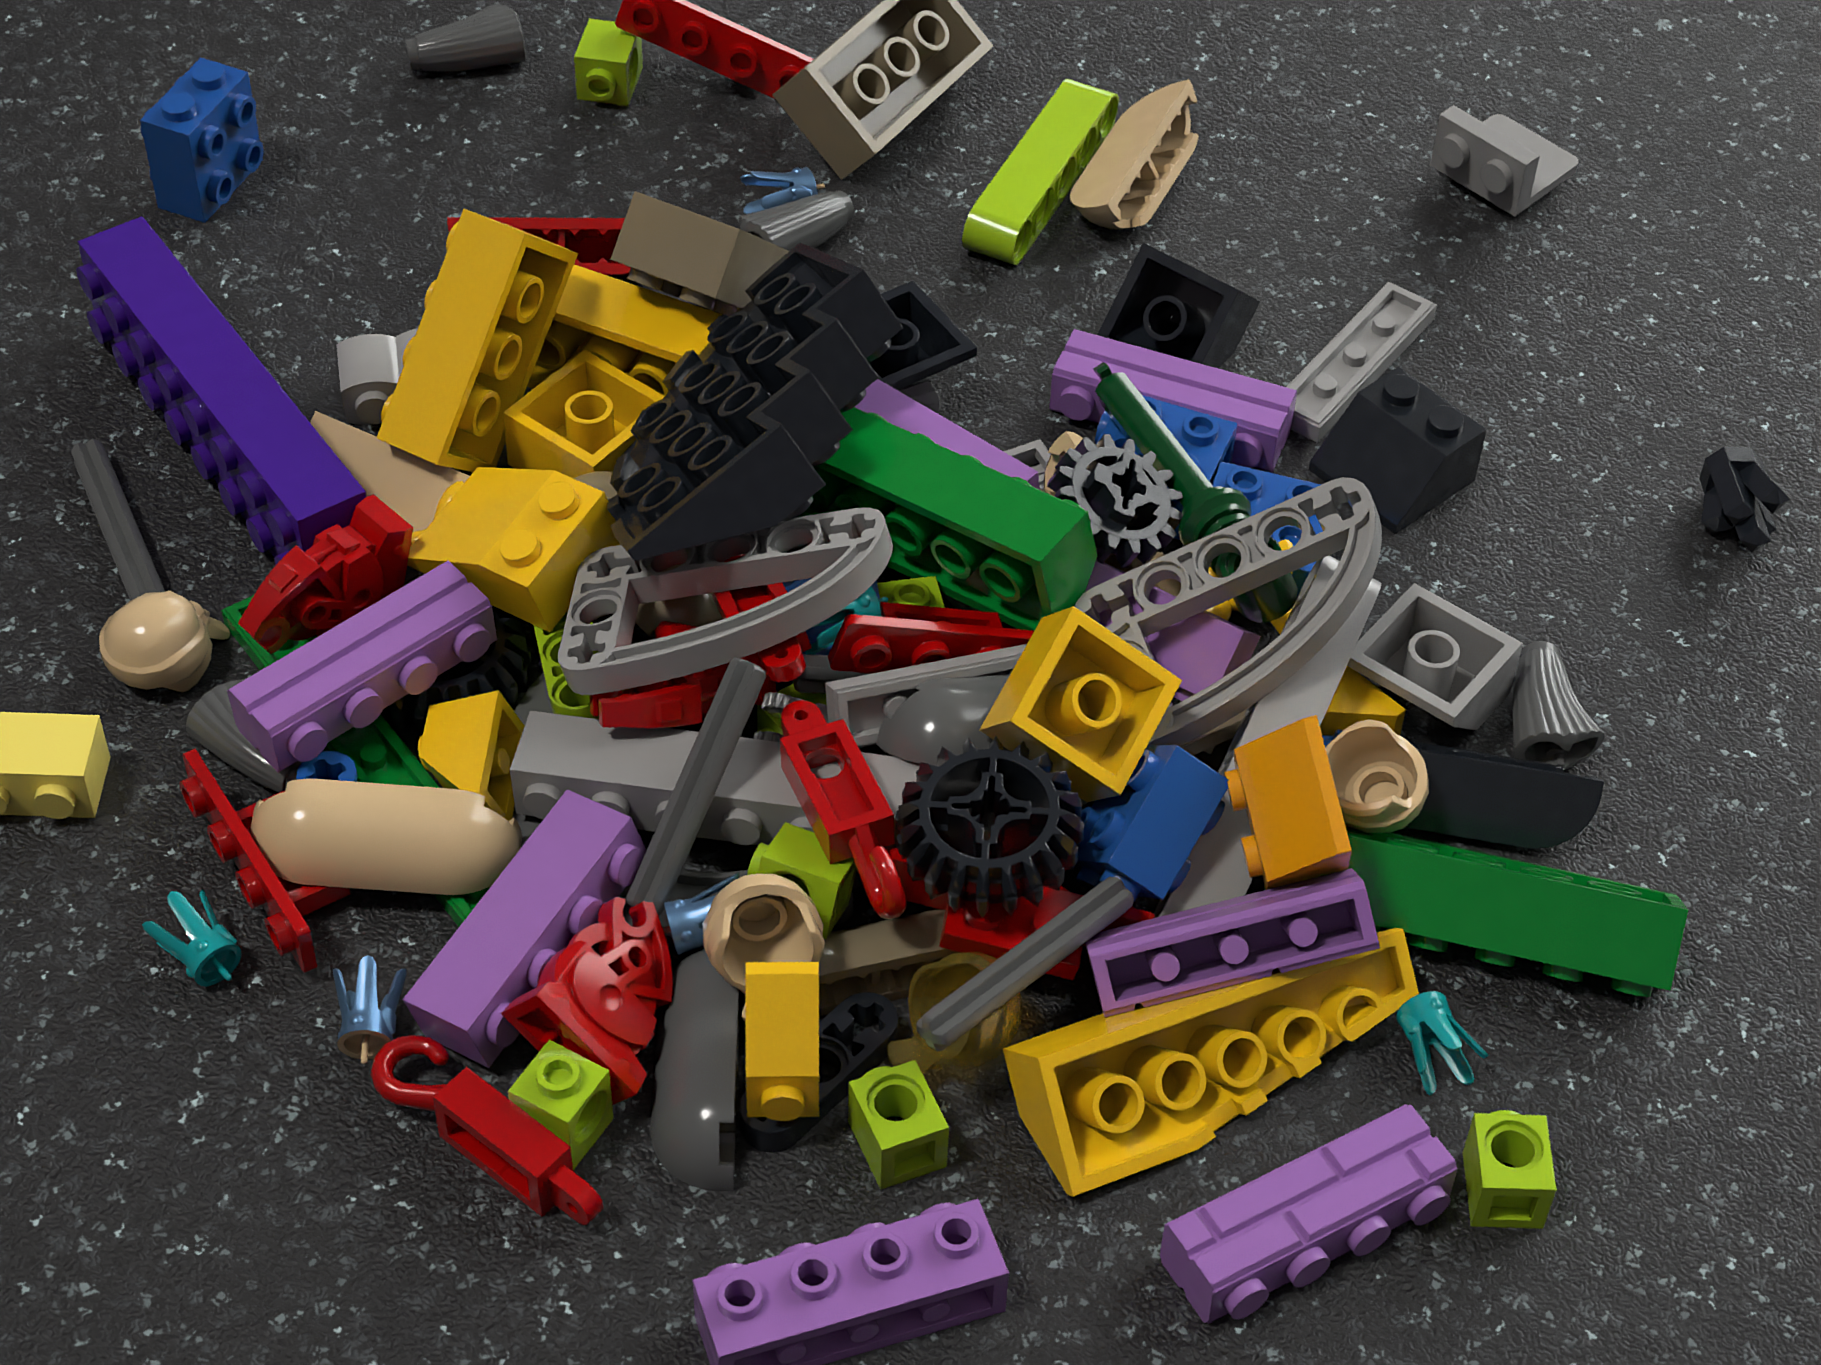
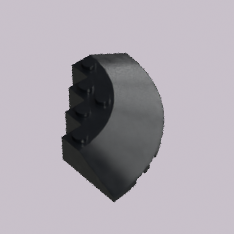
(753, 409)

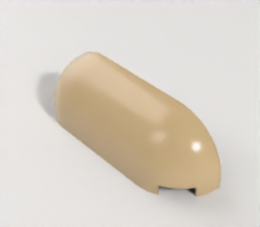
(1138, 160)
(393, 475)
(384, 837)

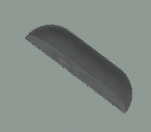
(941, 715)
(697, 1076)

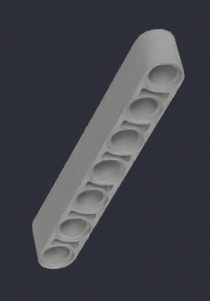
(1217, 858)

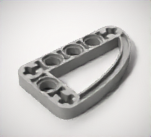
(842, 558)
(1259, 565)

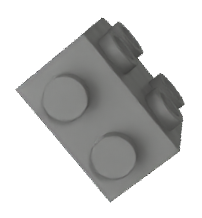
(1499, 159)

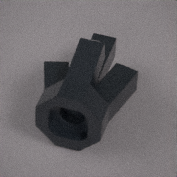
(1740, 494)

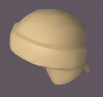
(160, 641)
(1377, 777)
(761, 922)

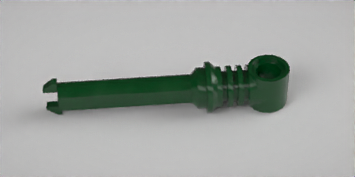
(1202, 506)

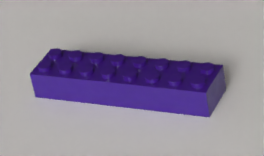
(213, 391)

